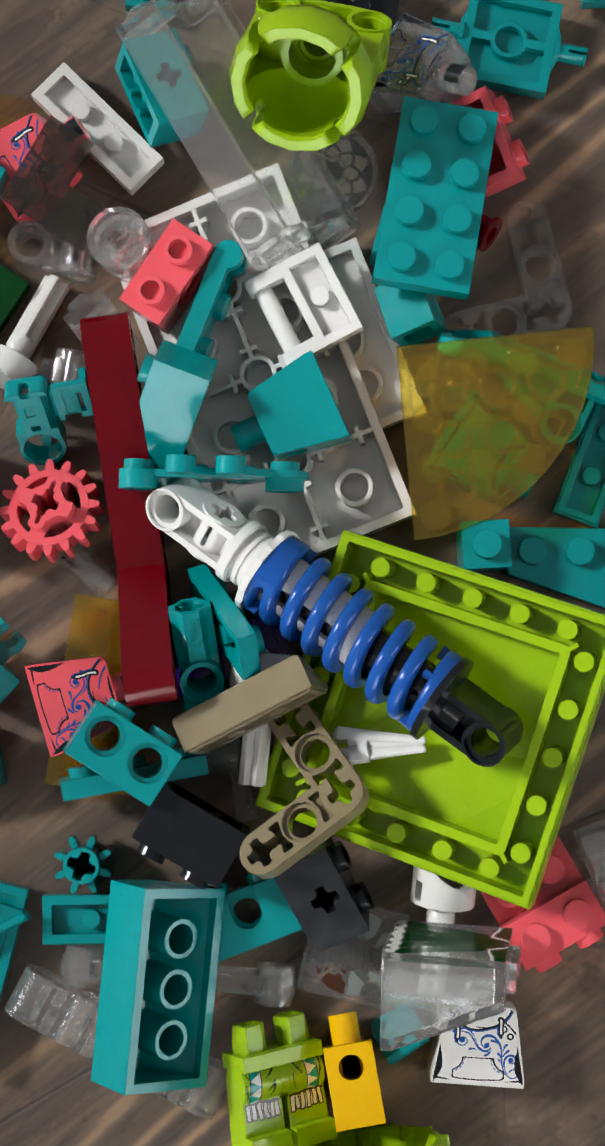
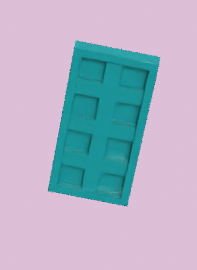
(435, 198)

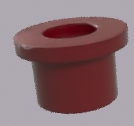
(488, 232)

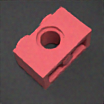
(169, 277)

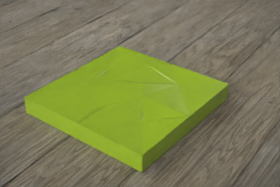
(437, 806)

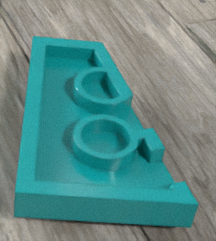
(561, 561)

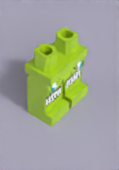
(277, 1085)

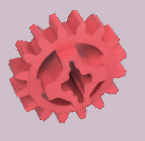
(49, 503)

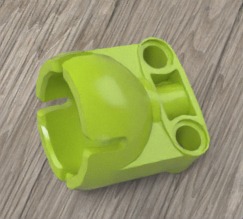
(308, 70)

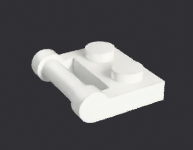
(317, 297)

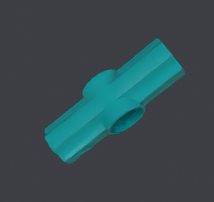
(194, 648)

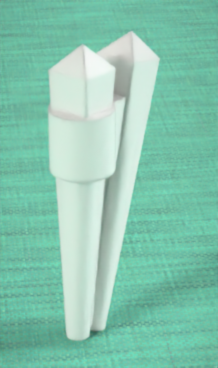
(373, 745)

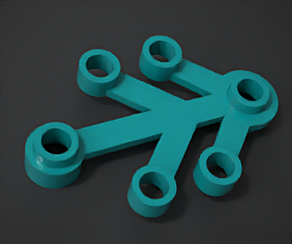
(281, 478)

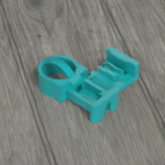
(43, 412)

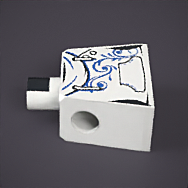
(480, 1053)

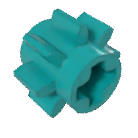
(71, 868)

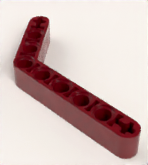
(139, 547)

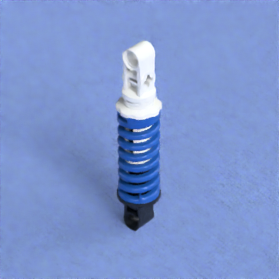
(330, 622)

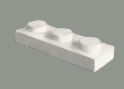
(116, 144)

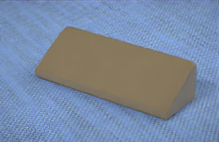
(248, 705)

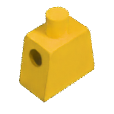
(357, 1097)

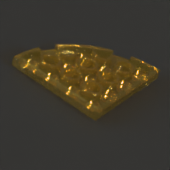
(487, 419)

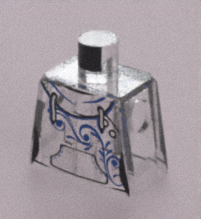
(422, 65)

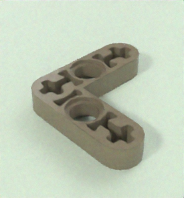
(317, 799)

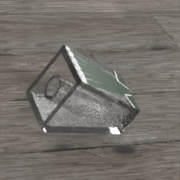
(443, 978)

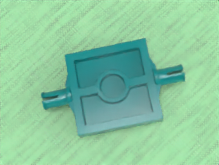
(513, 43)

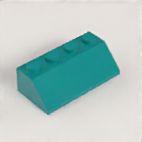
(157, 986)

